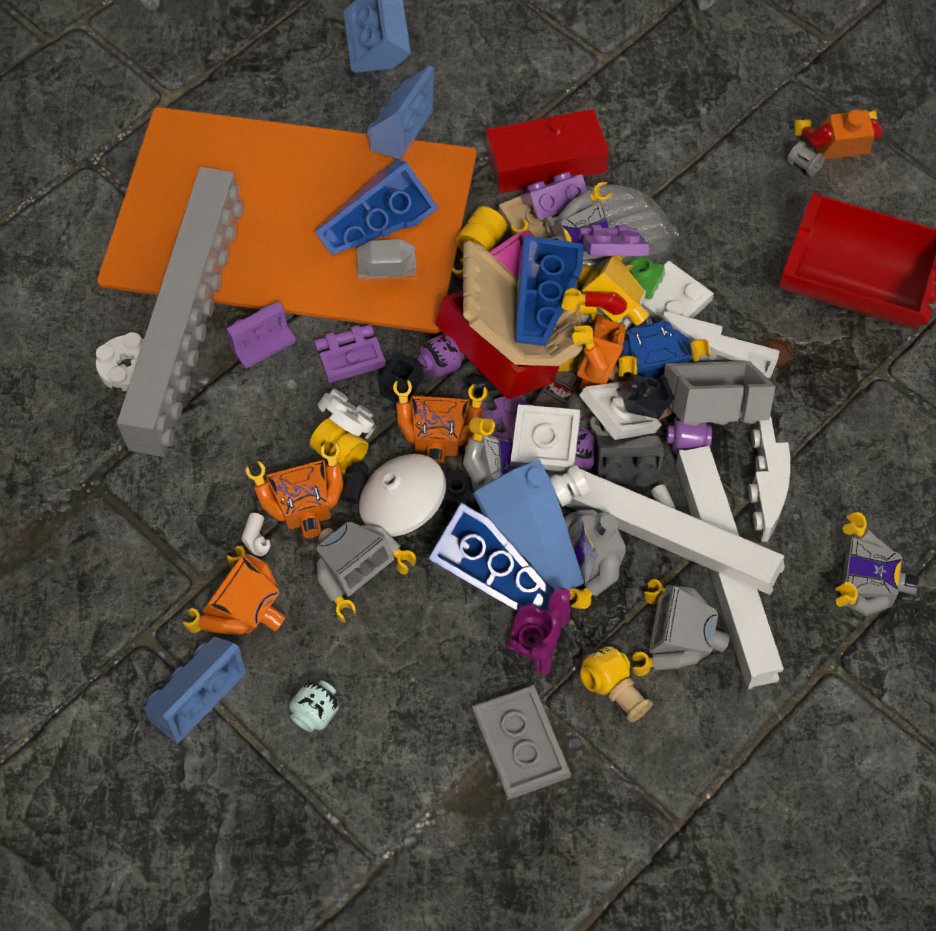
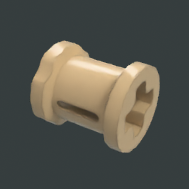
(630, 700)

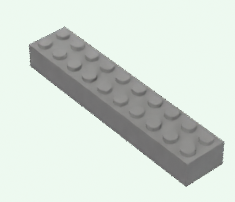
(181, 313)

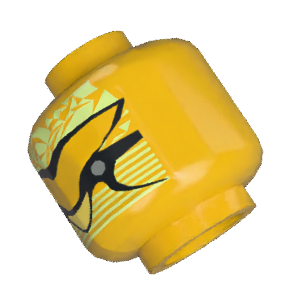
(604, 670)

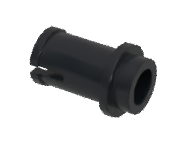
(480, 382)
(354, 482)

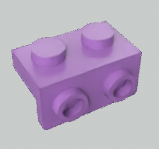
(554, 197)
(260, 335)

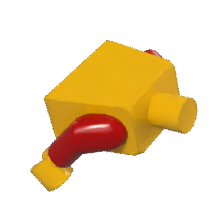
(610, 289)

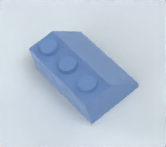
(376, 34)
(403, 115)
(196, 688)

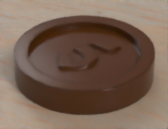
(784, 351)

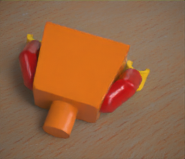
(842, 133)

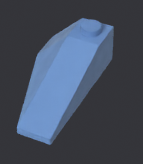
(530, 517)

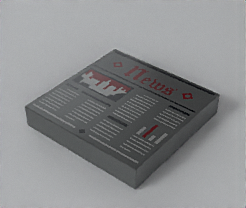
(565, 394)

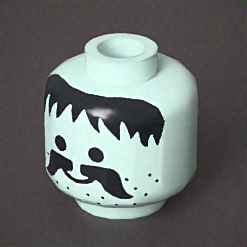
(314, 706)

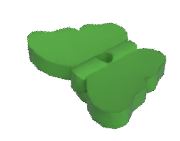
(647, 274)

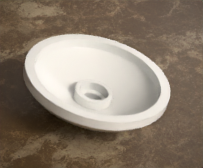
(402, 494)

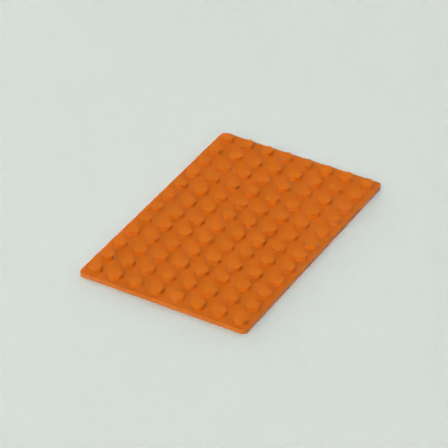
(289, 188)

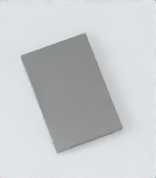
(521, 742)

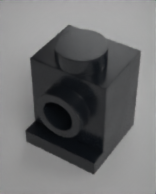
(401, 370)
(647, 395)
(462, 491)

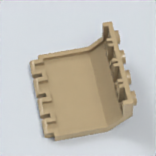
(491, 312)

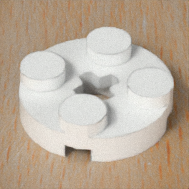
(112, 354)
(347, 415)

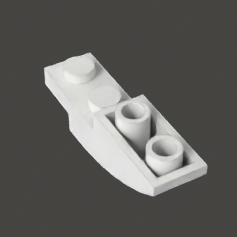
(723, 347)
(770, 480)

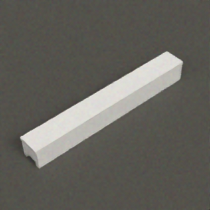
(681, 533)
(738, 601)

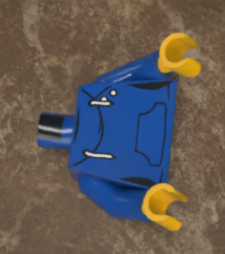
(655, 344)

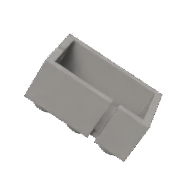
(719, 392)

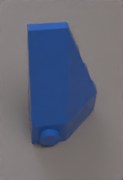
(383, 206)
(544, 275)
(485, 558)

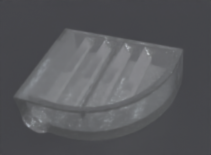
(641, 212)

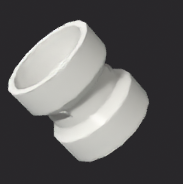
(576, 482)

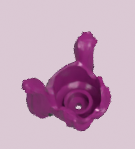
(543, 627)

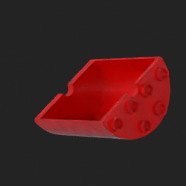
(863, 262)

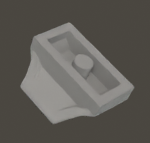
(386, 259)

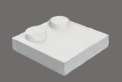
(677, 295)
(611, 411)
(545, 435)

